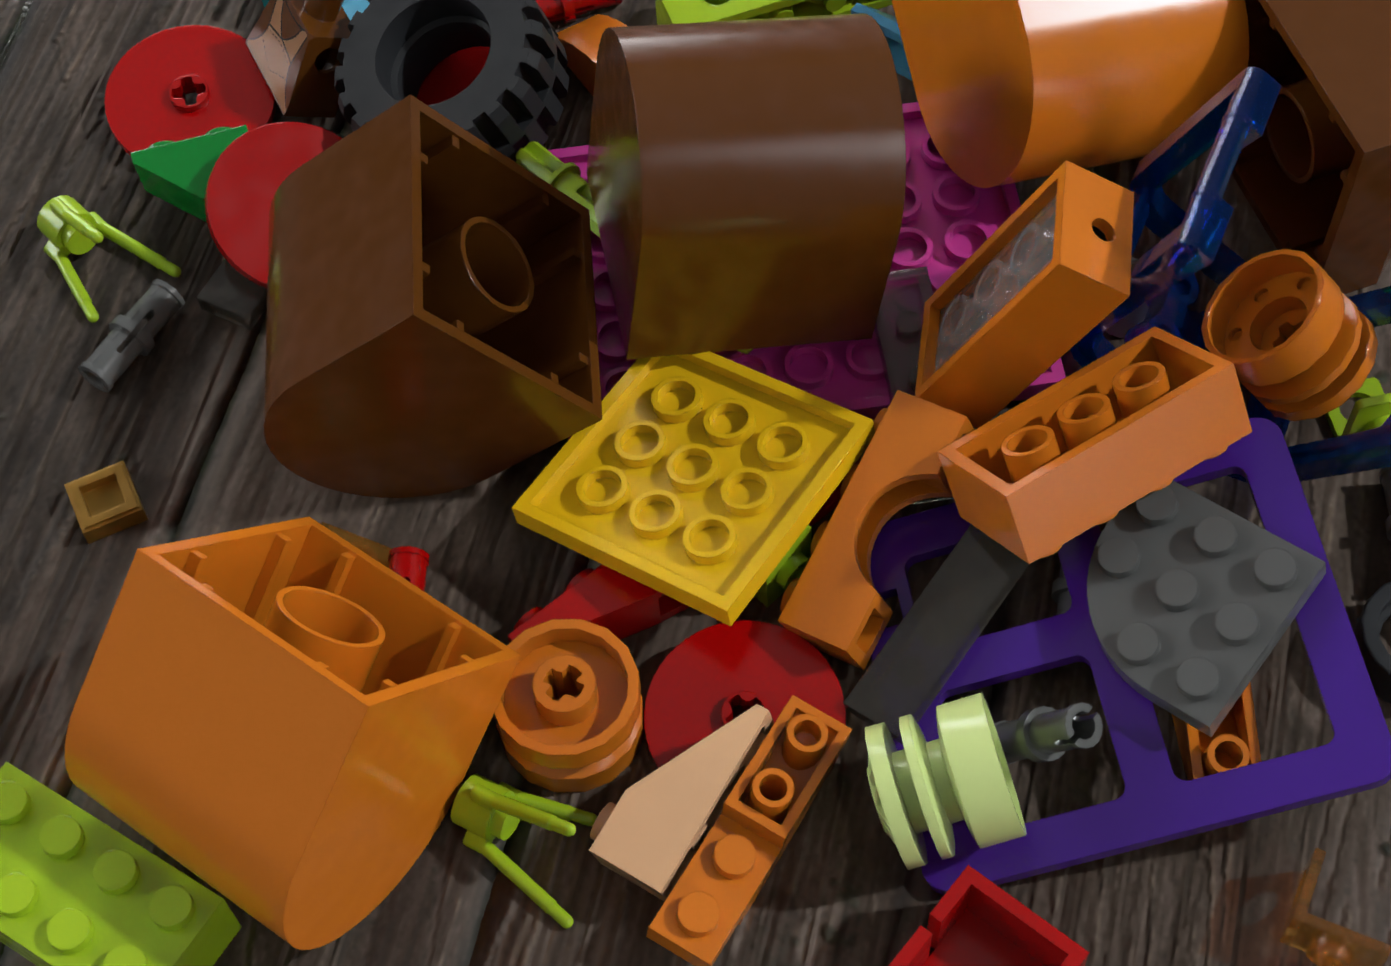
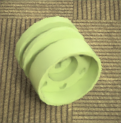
(943, 781)

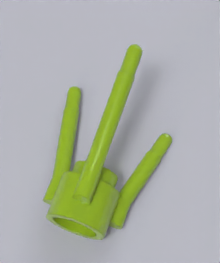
(76, 232)
(495, 811)

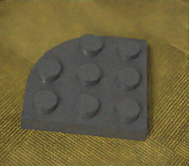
(1193, 600)

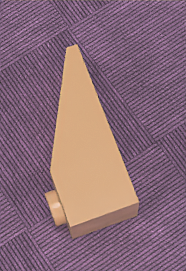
(672, 809)

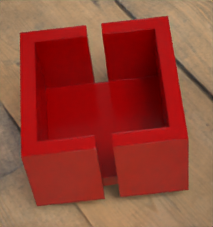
(987, 927)

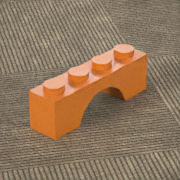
(835, 596)

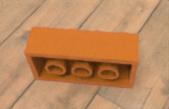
(1095, 443)

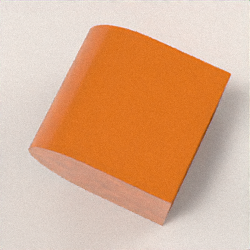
(1060, 80)
(283, 719)

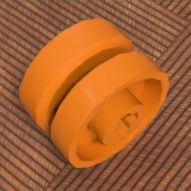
(571, 706)

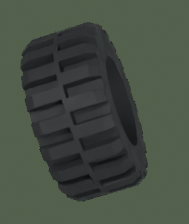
(403, 40)

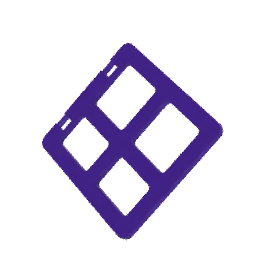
(1154, 801)

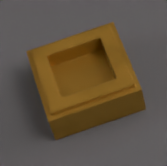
(105, 502)

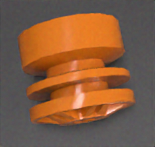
(1290, 334)

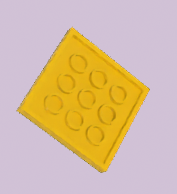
(696, 478)

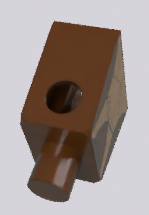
(297, 53)

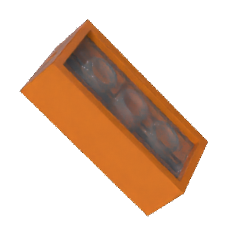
(1027, 294)

